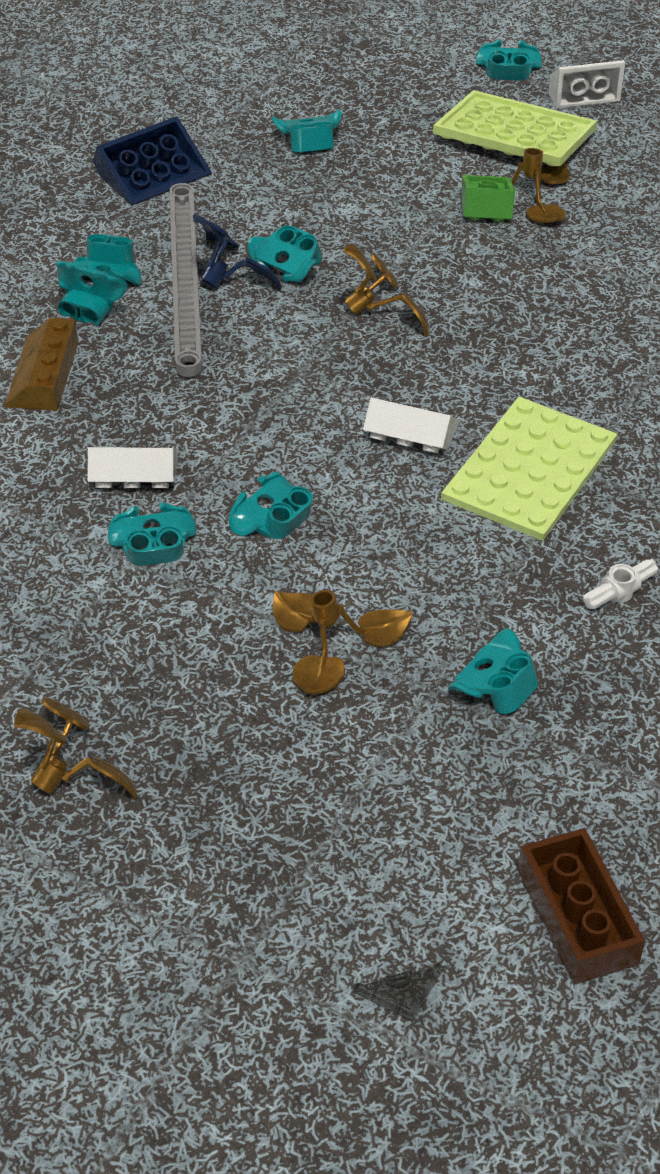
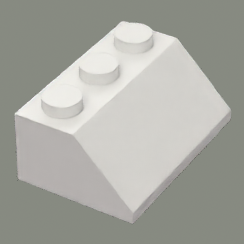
(586, 84)
(409, 425)
(132, 466)

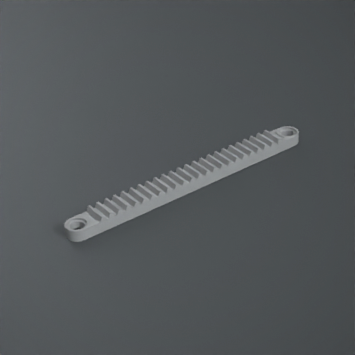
(185, 281)

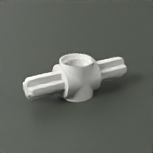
(620, 583)

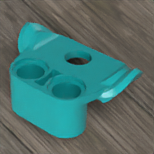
(509, 62)
(310, 133)
(292, 242)
(111, 254)
(87, 301)
(288, 511)
(175, 526)
(509, 678)

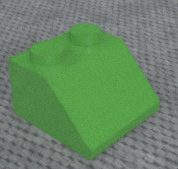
(487, 197)

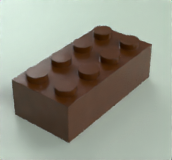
(580, 906)

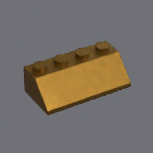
(44, 366)

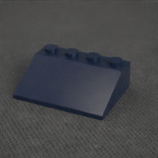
(150, 161)

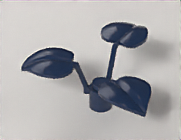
(216, 268)

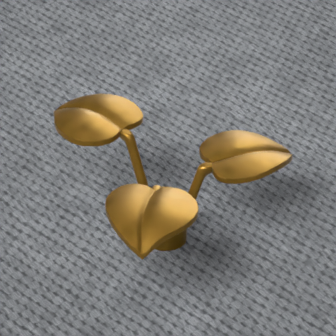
(549, 174)
(364, 297)
(298, 610)
(53, 767)

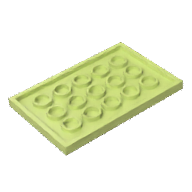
(514, 127)
(529, 468)

